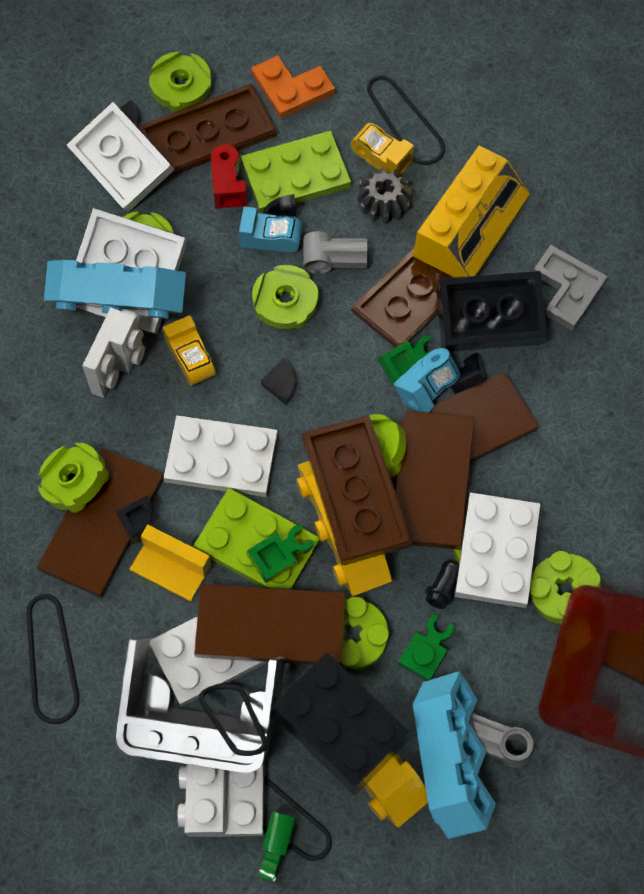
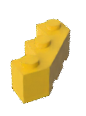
(357, 576)
(396, 792)

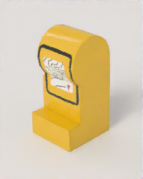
(382, 149)
(189, 350)

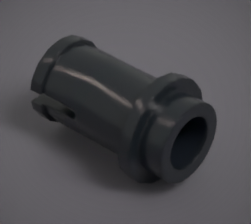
(440, 592)

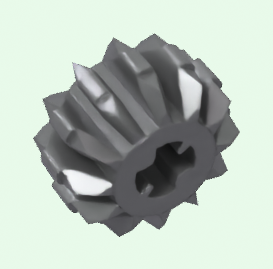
(384, 195)

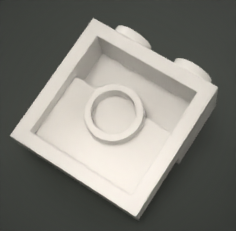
(114, 349)
(221, 802)

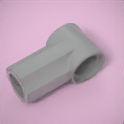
(324, 252)
(496, 736)

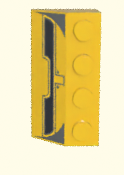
(471, 215)

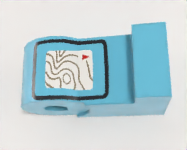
(269, 231)
(427, 380)

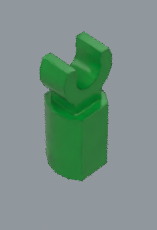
(276, 844)

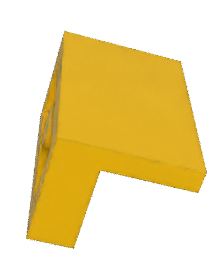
(171, 563)

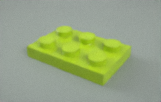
(301, 168)
(242, 524)

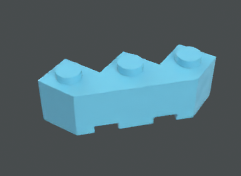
(114, 287)
(451, 756)

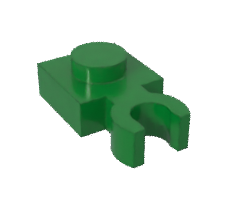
(402, 358)
(275, 555)
(425, 653)

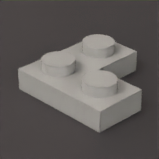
(575, 283)

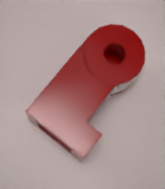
(225, 169)

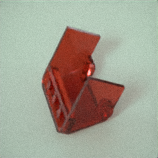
(577, 662)

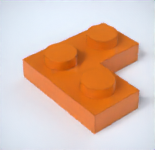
(289, 93)

